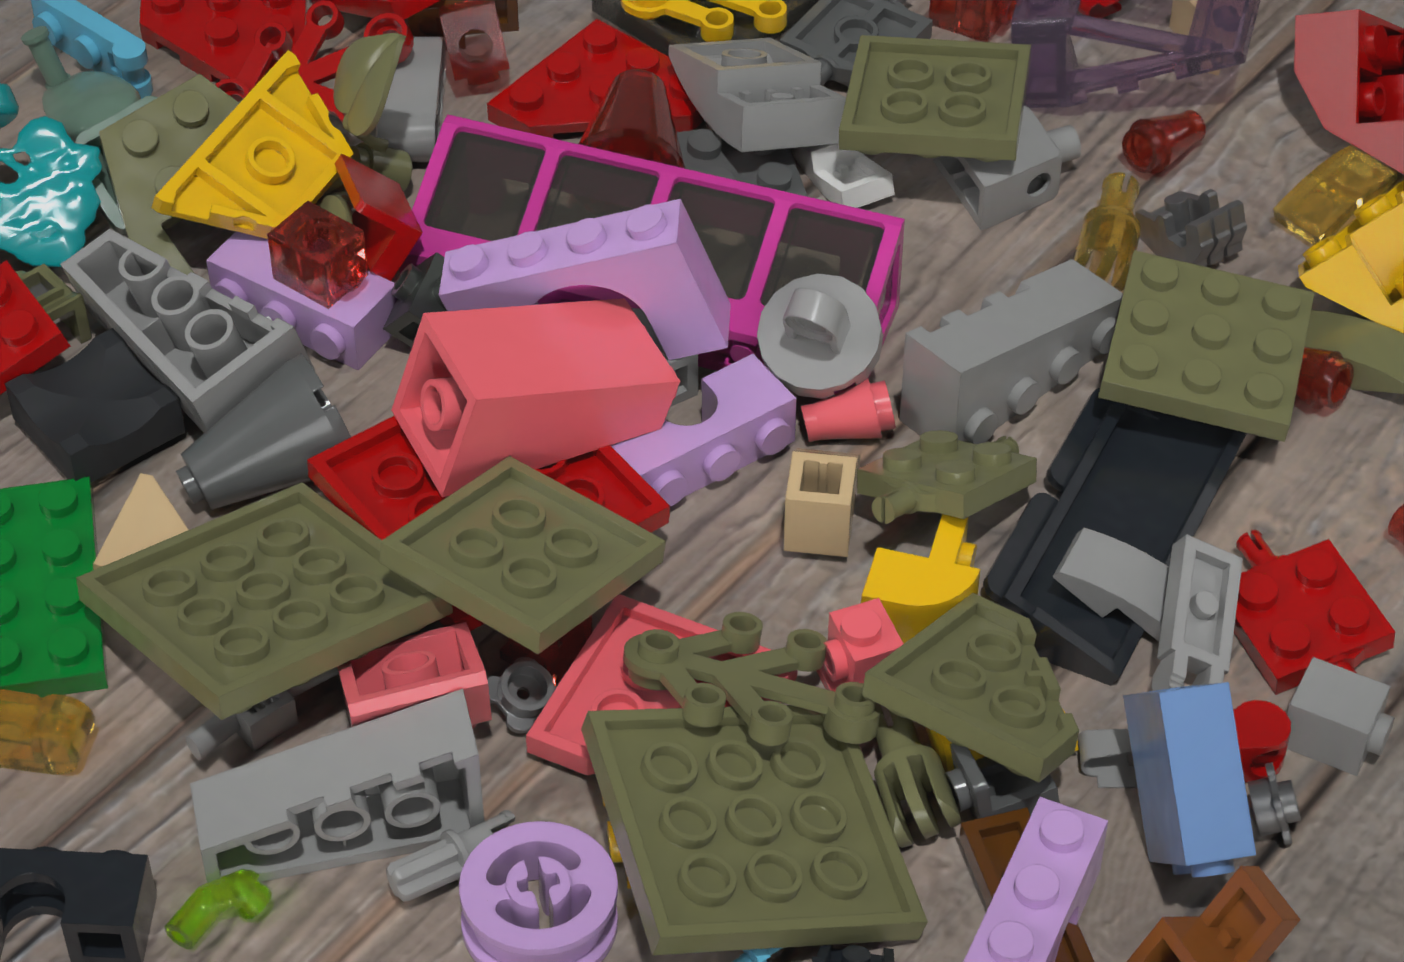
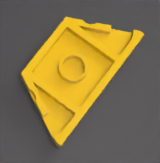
(260, 159)

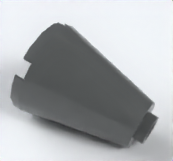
(264, 439)

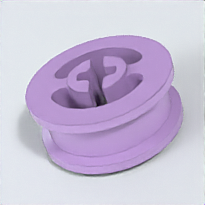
(574, 889)

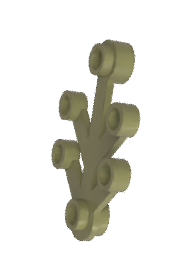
(667, 663)

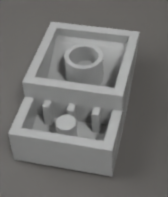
(759, 93)

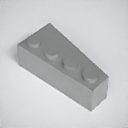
(180, 327)
(1007, 353)
(345, 795)

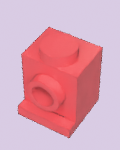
(857, 642)

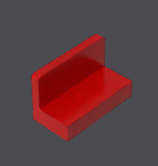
(382, 214)

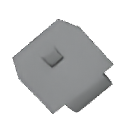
(1105, 757)

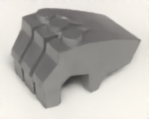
(1194, 228)

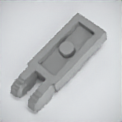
(1198, 614)

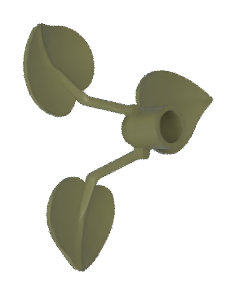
(361, 94)

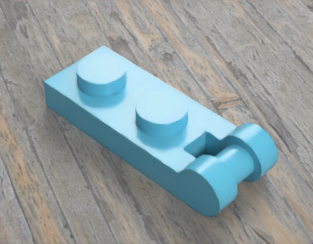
(94, 41)

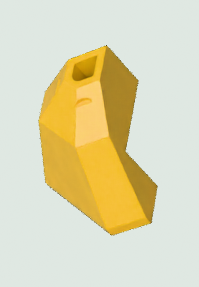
(1364, 261)

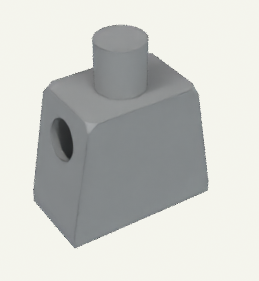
(1010, 187)

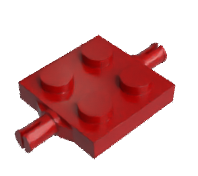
(1304, 610)

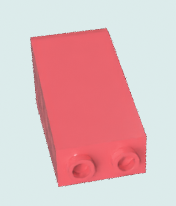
(529, 386)

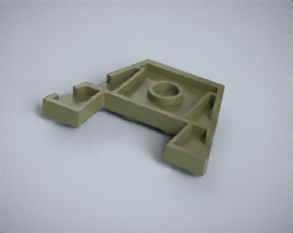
(152, 146)

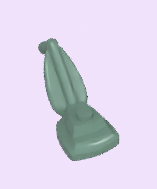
(85, 106)

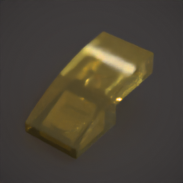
(1332, 194)

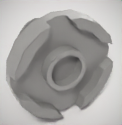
(820, 335)

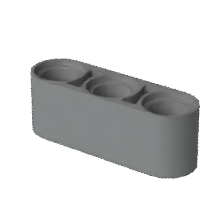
(416, 100)

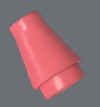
(852, 413)

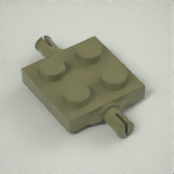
(944, 476)

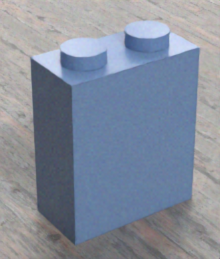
(1190, 778)

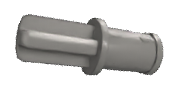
(441, 861)

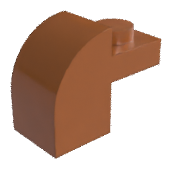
(1238, 926)

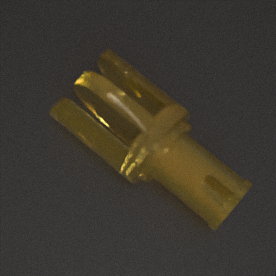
(1111, 231)

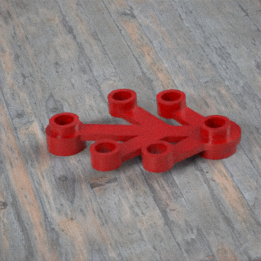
(306, 48)

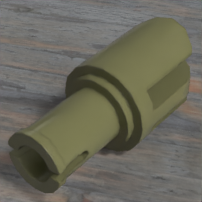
(908, 774)

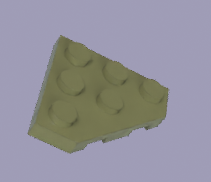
(980, 688)

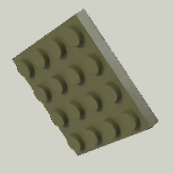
(259, 599)
(748, 837)

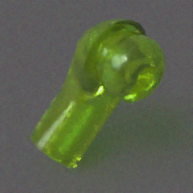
(212, 899)

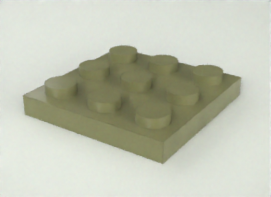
(936, 98)
(1208, 346)
(522, 553)

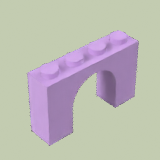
(639, 252)

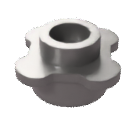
(521, 675)
(1274, 804)

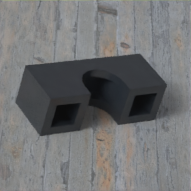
(100, 897)

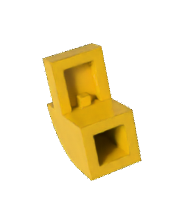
(922, 588)

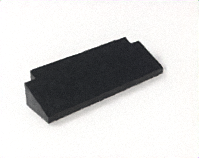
(1124, 476)

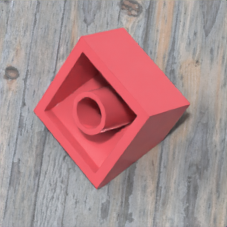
(415, 672)

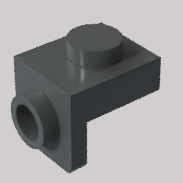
(991, 788)

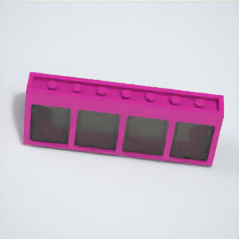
(507, 182)

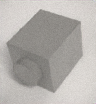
(1338, 716)

